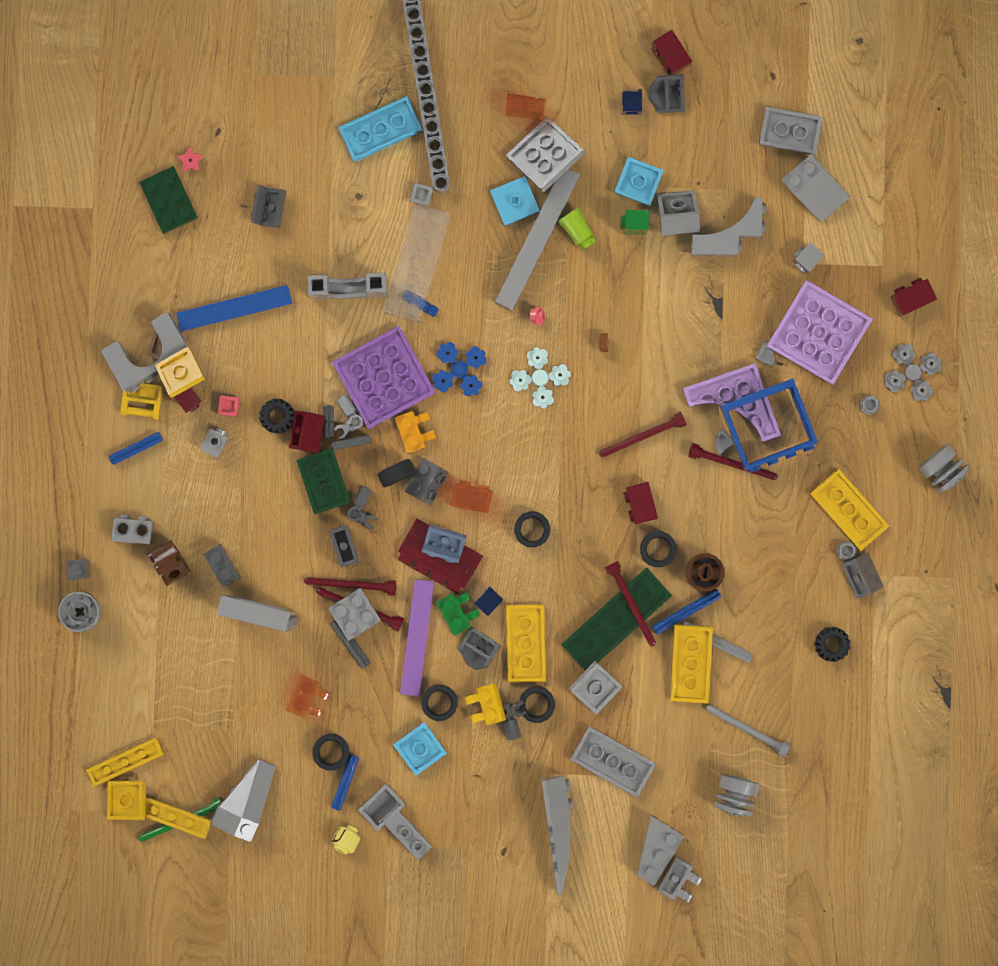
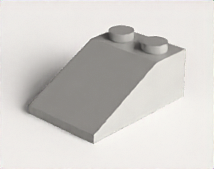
(816, 187)

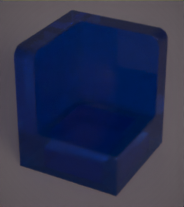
(632, 102)
(488, 601)

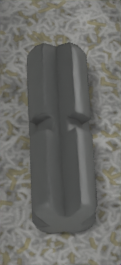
(328, 429)

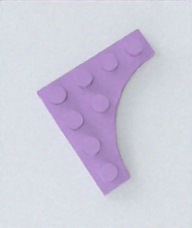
(734, 386)

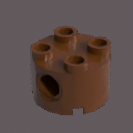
(169, 562)
(704, 572)

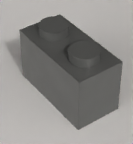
(344, 546)
(222, 565)

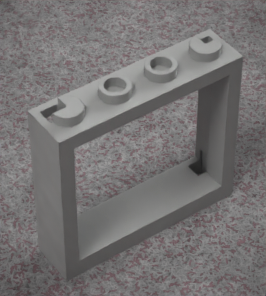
(257, 613)

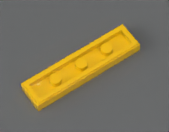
(125, 761)
(177, 818)

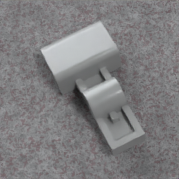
(385, 809)

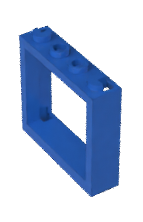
(789, 452)

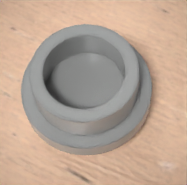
(869, 405)
(846, 551)

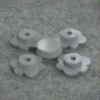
(912, 372)

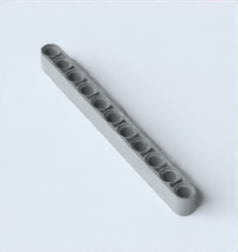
(426, 99)

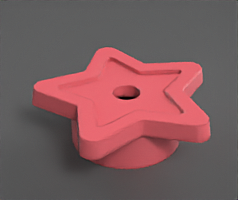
(195, 160)

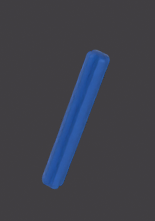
(686, 611)

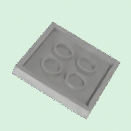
(545, 154)

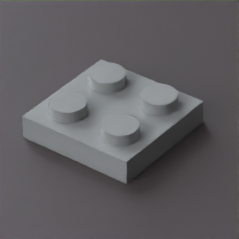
(354, 614)
(595, 687)

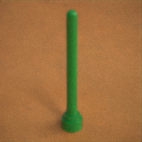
(164, 828)

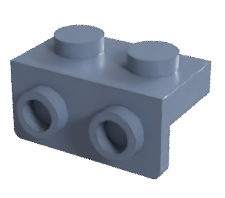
(444, 543)

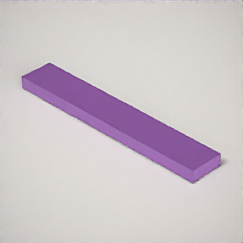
(417, 637)

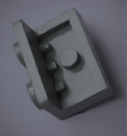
(268, 206)
(426, 481)

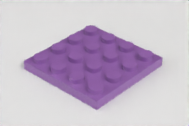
(383, 377)

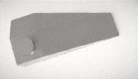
(244, 806)

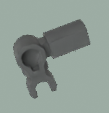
(355, 513)
(510, 724)

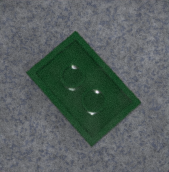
(168, 200)
(323, 481)

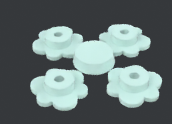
(540, 377)

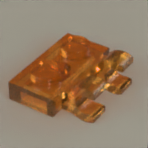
(303, 695)

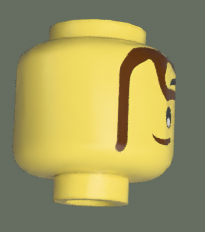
(346, 840)

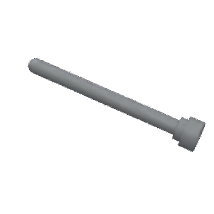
(780, 747)

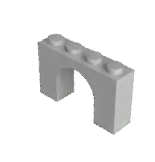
(324, 288)
(131, 376)

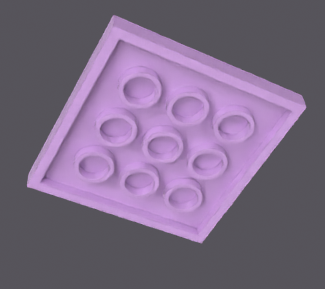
(819, 332)

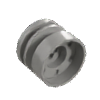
(944, 468)
(68, 613)
(736, 795)

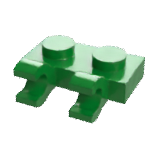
(454, 614)

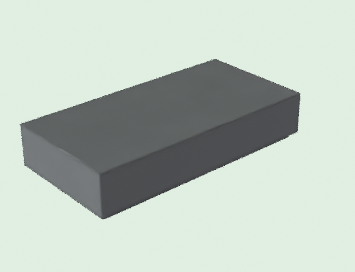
(353, 442)

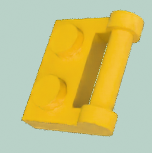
(145, 394)

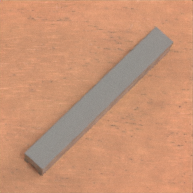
(537, 239)

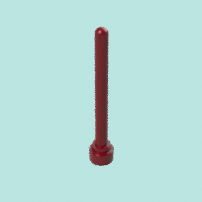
(677, 421)
(697, 452)
(614, 570)
(387, 587)
(394, 621)

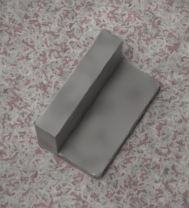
(862, 575)

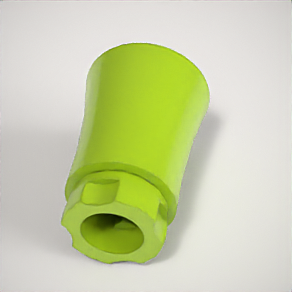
(578, 229)

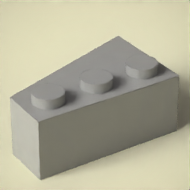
(657, 849)

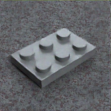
(790, 130)

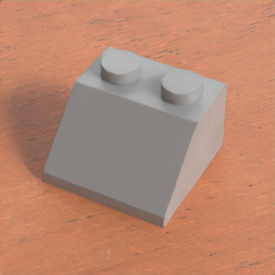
(678, 213)

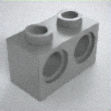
(132, 534)

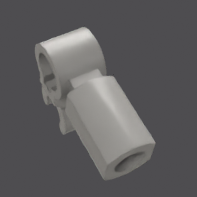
(354, 422)

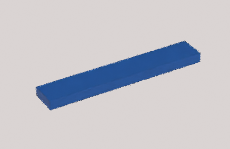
(234, 308)

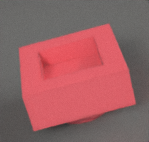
(228, 406)

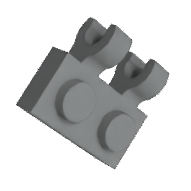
(675, 879)

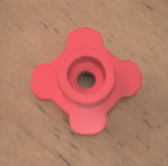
(537, 316)

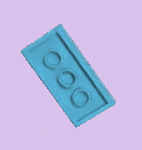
(380, 129)

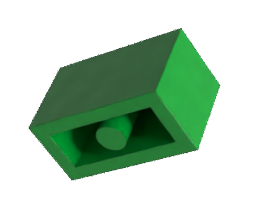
(635, 222)

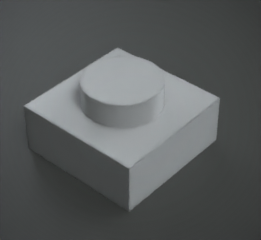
(421, 194)

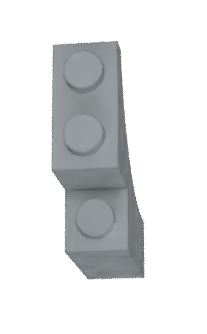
(727, 242)

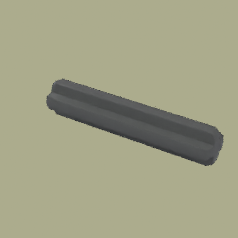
(352, 646)

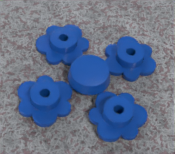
(459, 369)

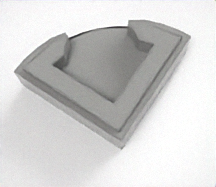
(766, 355)
(723, 441)

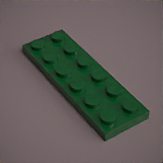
(615, 620)

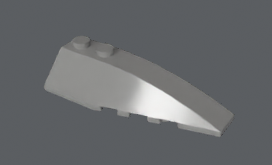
(558, 821)

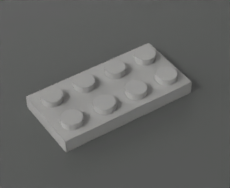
(613, 761)

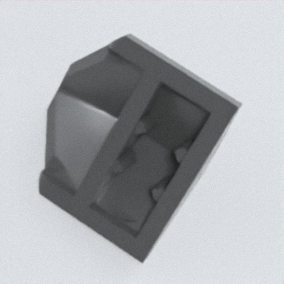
(668, 93)
(478, 649)

